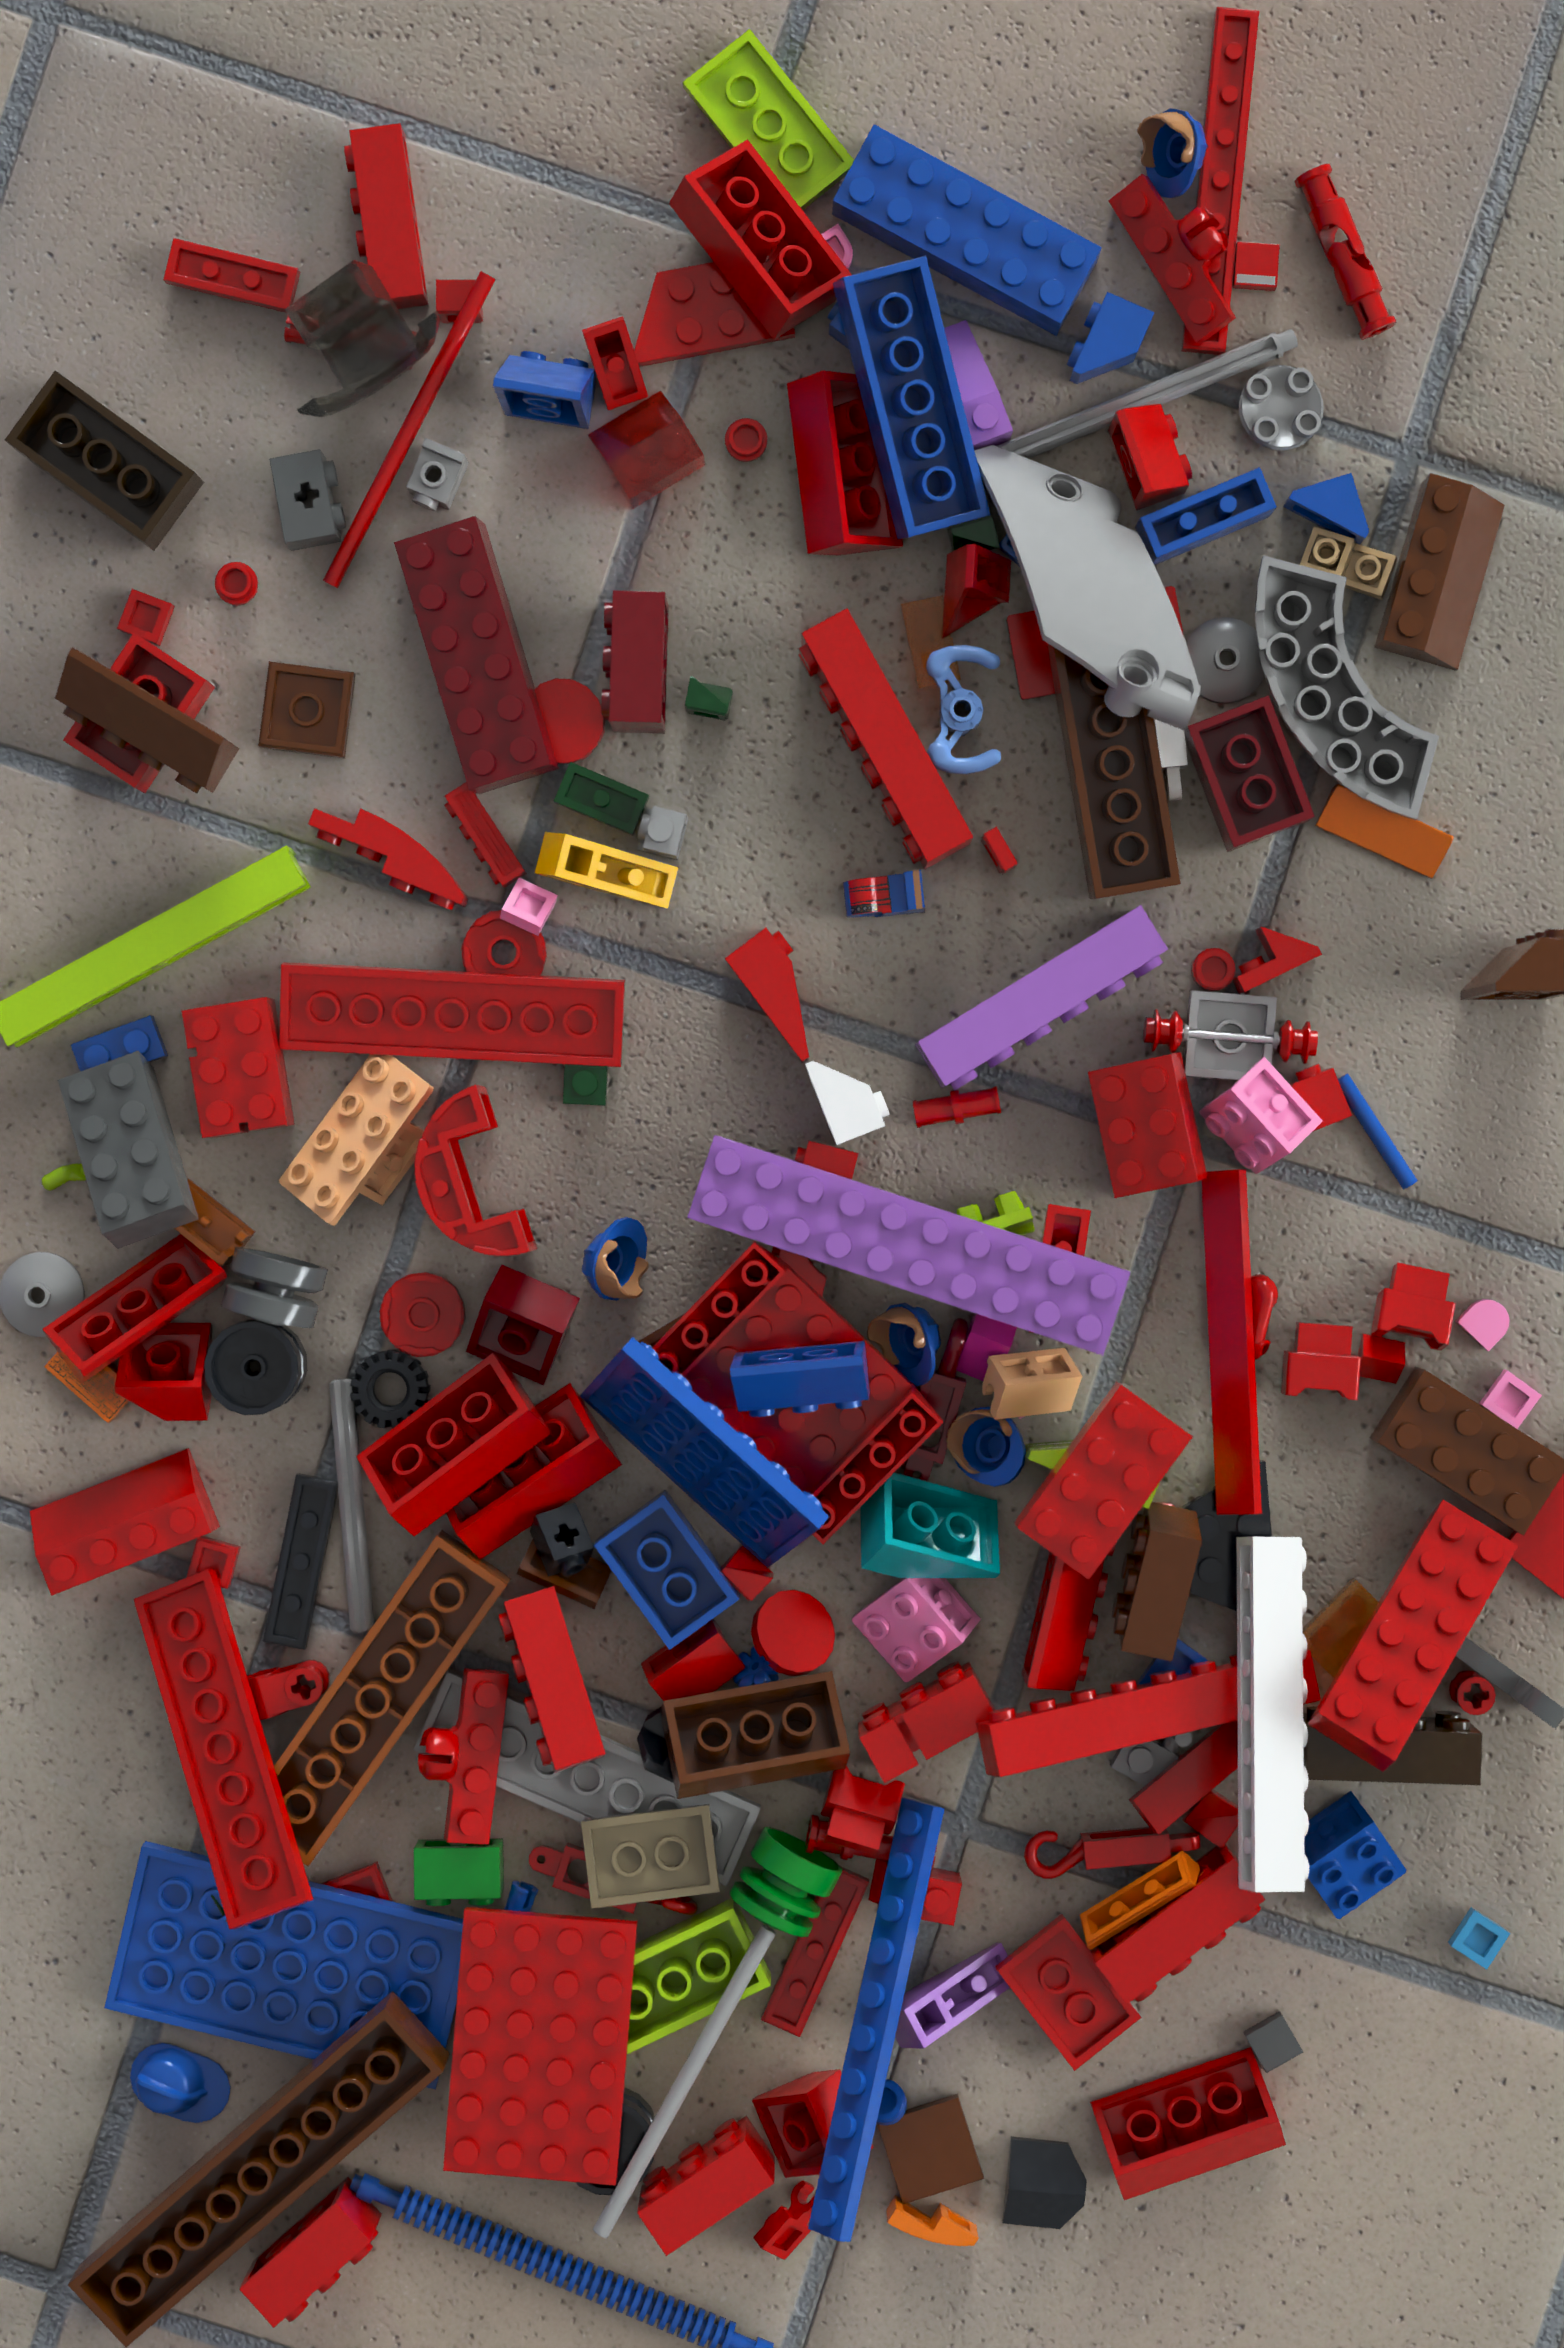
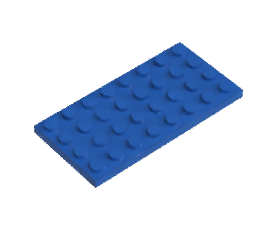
(282, 1979)

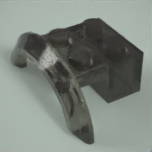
(358, 335)

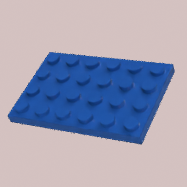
(703, 1453)

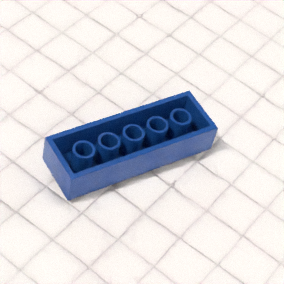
(965, 230)
(911, 397)

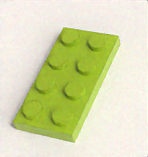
(755, 100)

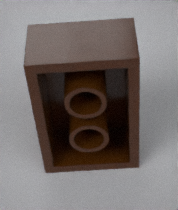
(1157, 1580)

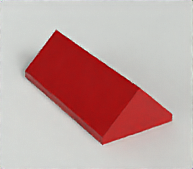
(134, 1306)

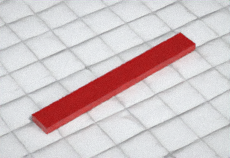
(1226, 139)
(1231, 1343)

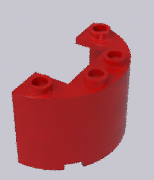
(446, 1183)

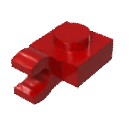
(787, 2226)

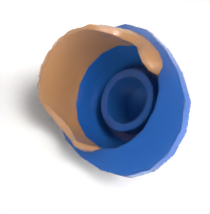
(1172, 150)
(617, 1260)
(907, 1340)
(986, 1447)

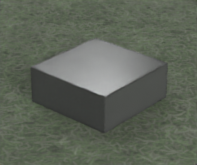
(1273, 2042)

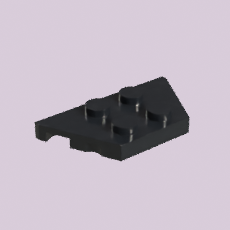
(1217, 1560)

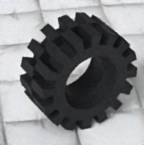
(365, 1379)

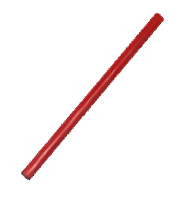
(409, 429)

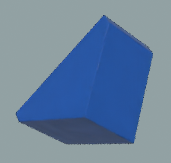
(1332, 506)

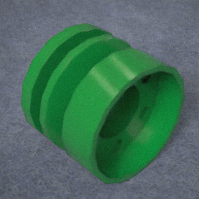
(782, 1888)

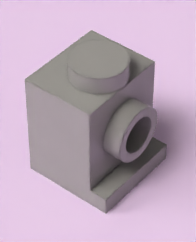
(439, 493)
(662, 832)

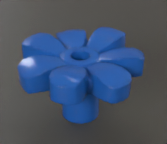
(755, 1670)

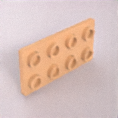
(362, 1140)

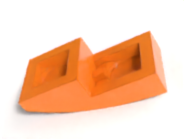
(943, 2227)

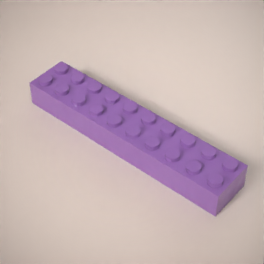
(909, 1244)

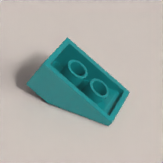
(929, 1531)

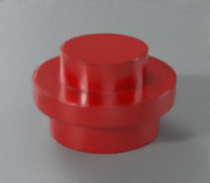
(746, 440)
(236, 583)

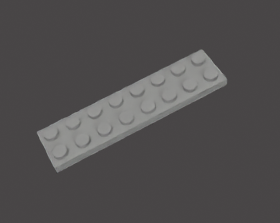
(598, 1787)

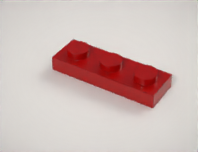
(231, 275)

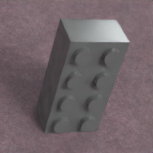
(127, 1150)

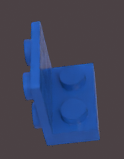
(1348, 1856)

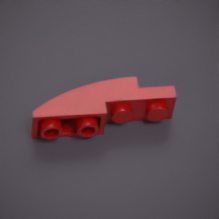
(406, 862)

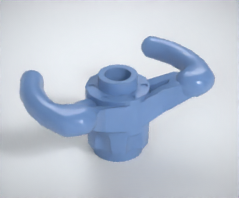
(939, 670)

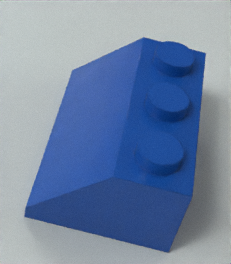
(800, 1378)

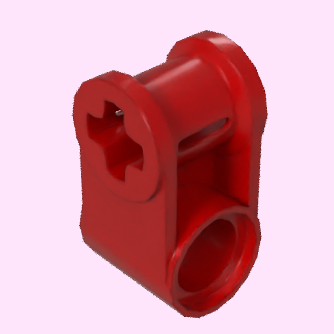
(279, 1689)

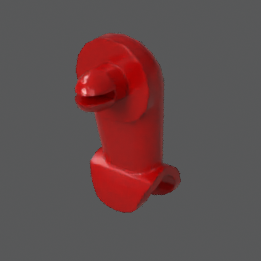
(1263, 1300)

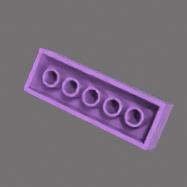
(1042, 996)

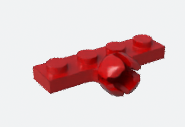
(1177, 254)
(469, 1756)

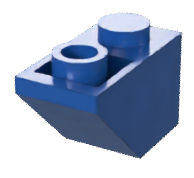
(1113, 339)

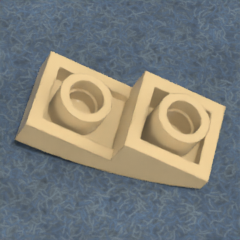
(1365, 568)

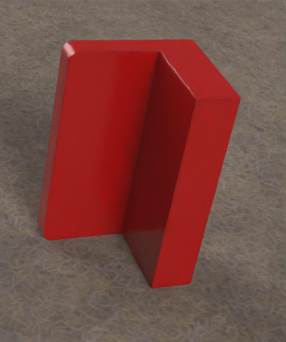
(694, 1665)

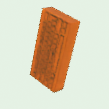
(96, 1392)

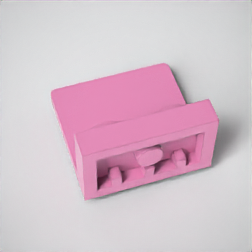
(1260, 1117)
(916, 1624)

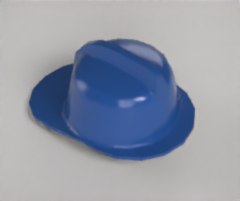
(179, 2083)

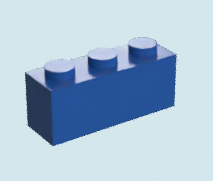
(1206, 516)

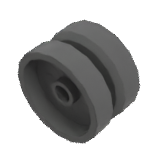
(272, 1294)

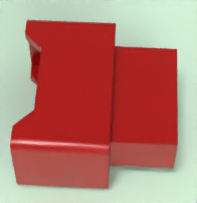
(1415, 1306)
(1321, 1361)
(860, 1811)

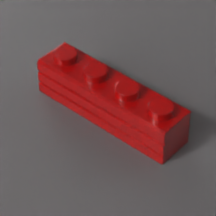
(485, 834)

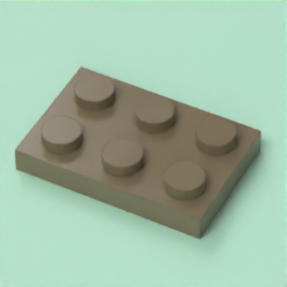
(650, 1856)

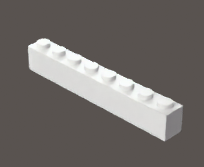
(1271, 1714)

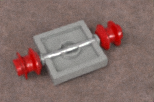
(1228, 1034)

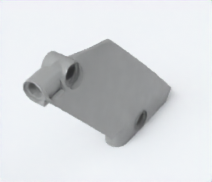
(1093, 586)

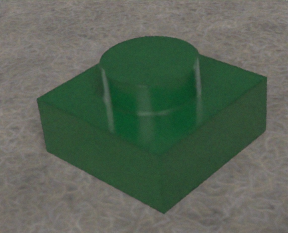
(585, 1085)

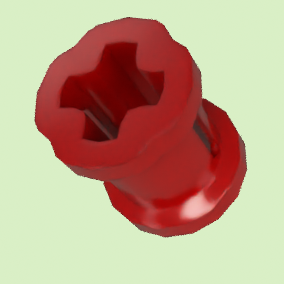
(1481, 1702)

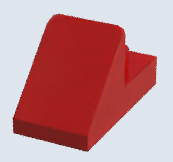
(615, 363)
(1283, 954)

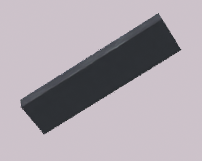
(301, 1561)

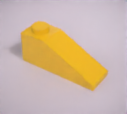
(605, 869)

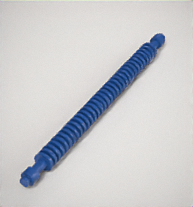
(368, 2189)

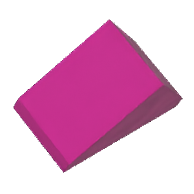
(984, 1339)

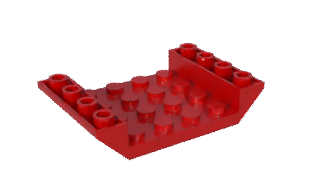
(829, 1451)

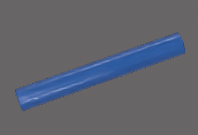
(1376, 1133)

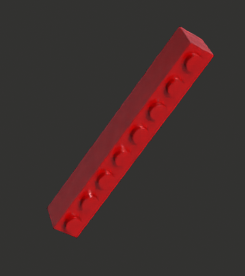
(1115, 1718)

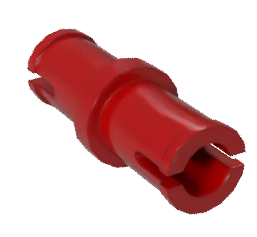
(956, 1107)

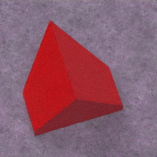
(973, 585)

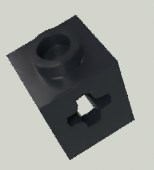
(568, 1526)

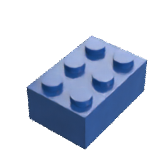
(667, 1569)

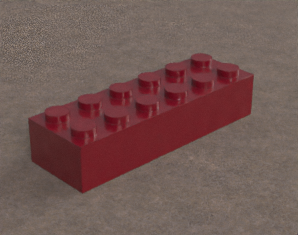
(476, 655)

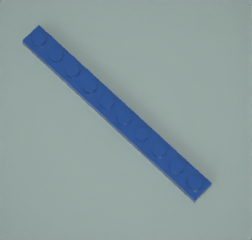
(876, 2020)

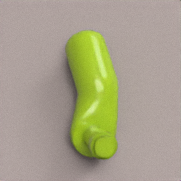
(63, 1174)

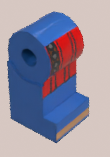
(884, 895)

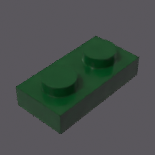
(601, 798)

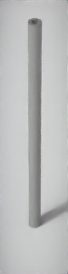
(684, 2081)

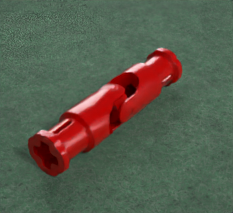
(1351, 266)

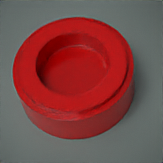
(1213, 969)

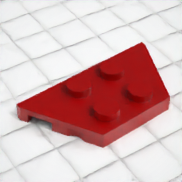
(695, 315)

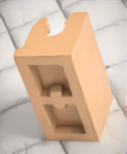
(1031, 1383)

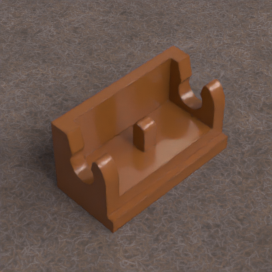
(217, 1228)

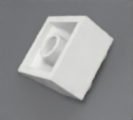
(846, 1103)

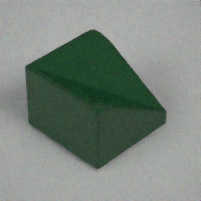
(977, 531)
(708, 700)

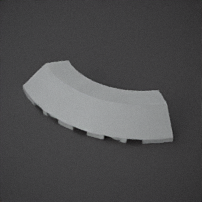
(1326, 697)

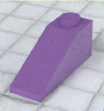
(978, 391)
(950, 1998)

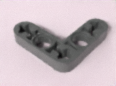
(1511, 1683)

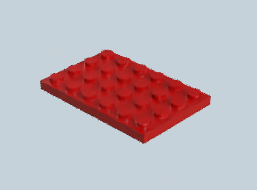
(540, 2046)

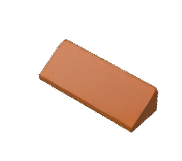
(1384, 832)
(1139, 1899)

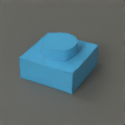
(1478, 1938)

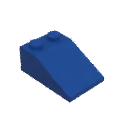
(546, 389)

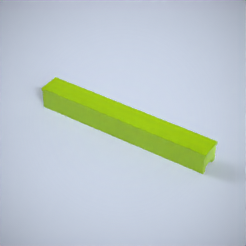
(151, 946)

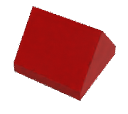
(1381, 1358)

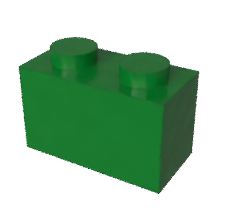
(458, 1872)

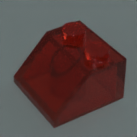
(647, 449)

